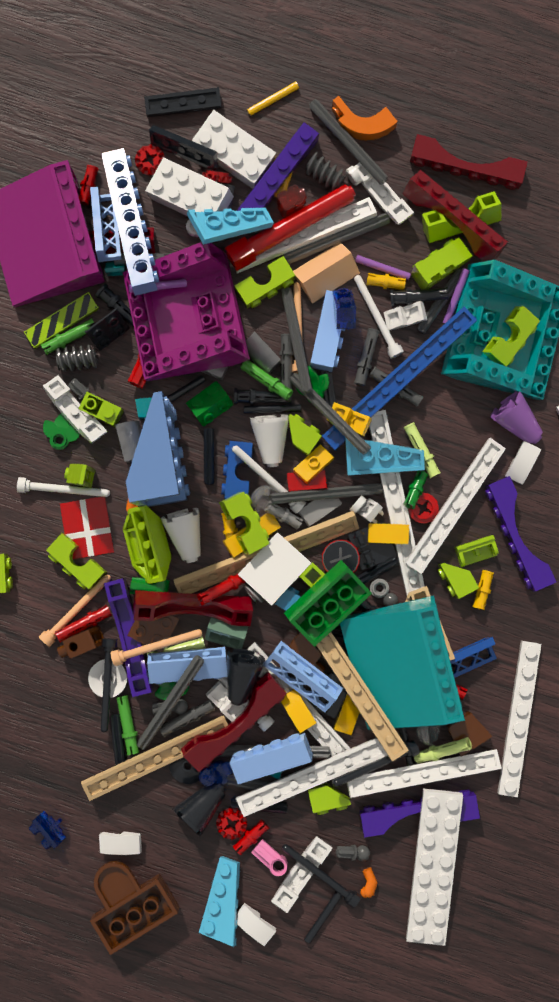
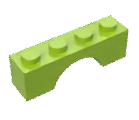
(438, 226)

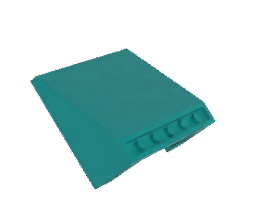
(490, 297)
(405, 663)

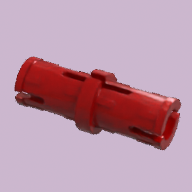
(87, 183)
(251, 837)

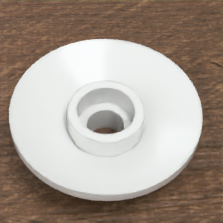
(96, 677)

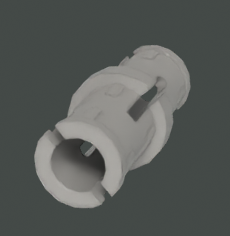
(283, 515)

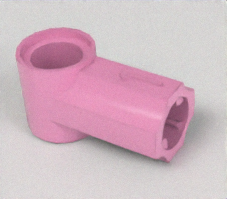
(268, 856)

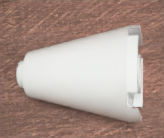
(270, 437)
(185, 533)

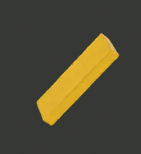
(267, 522)

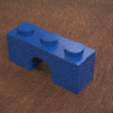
(233, 484)

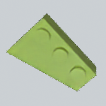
(440, 263)

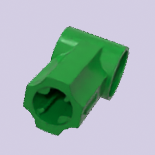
(141, 585)

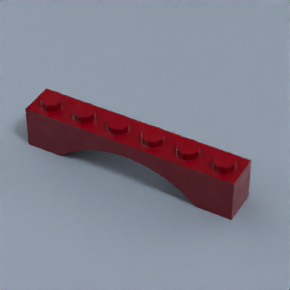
(430, 153)
(427, 193)
(155, 605)
(204, 748)

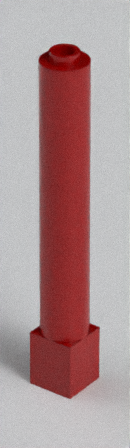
(245, 250)

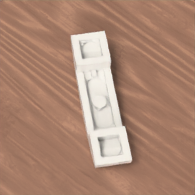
(385, 197)
(68, 406)
(299, 875)

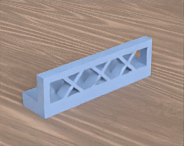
(98, 224)
(305, 675)

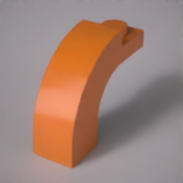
(361, 127)

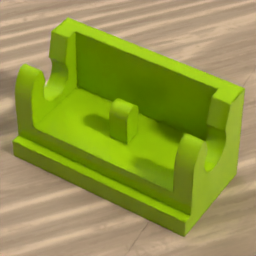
(476, 550)

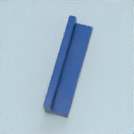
(474, 648)

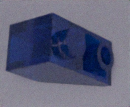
(344, 309)

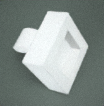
(370, 510)

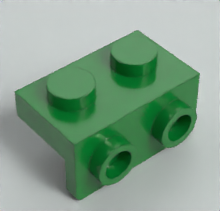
(209, 403)

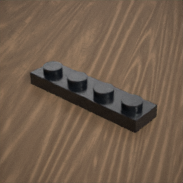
(182, 102)
(183, 147)

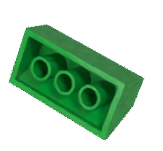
(327, 603)

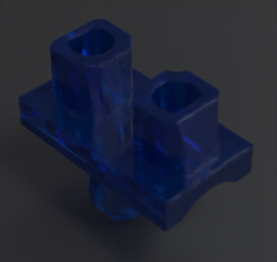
(215, 773)
(49, 829)

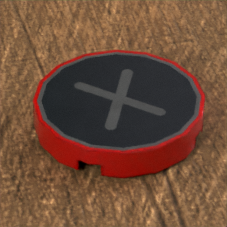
(343, 551)

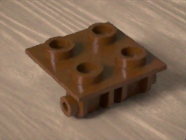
(153, 631)

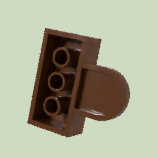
(128, 906)

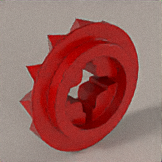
(146, 167)
(217, 176)
(432, 506)
(234, 815)

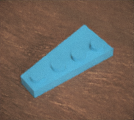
(228, 223)
(383, 458)
(220, 912)

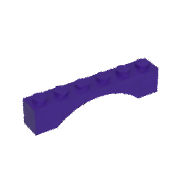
(281, 168)
(536, 572)
(123, 613)
(379, 819)

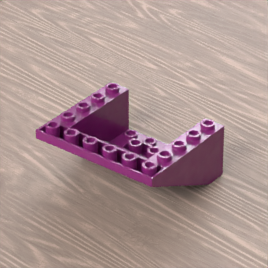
(45, 237)
(189, 325)

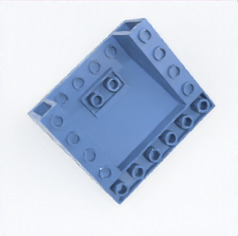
(156, 468)

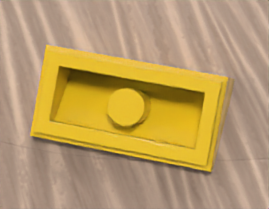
(347, 717)

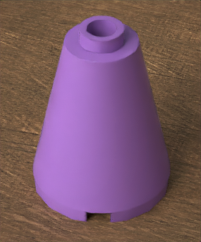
(518, 418)

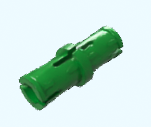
(415, 489)

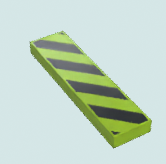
(61, 320)

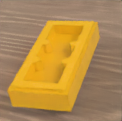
(313, 464)

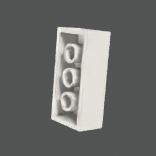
(236, 149)
(186, 189)

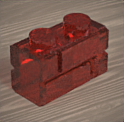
(291, 200)

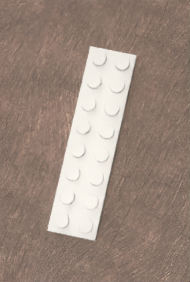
(434, 866)

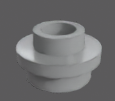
(373, 588)

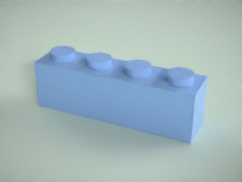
(327, 338)
(171, 665)
(271, 758)

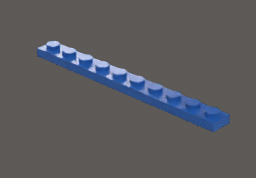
(407, 370)

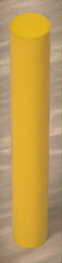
(273, 98)

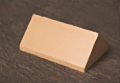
(326, 272)

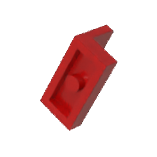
(297, 484)

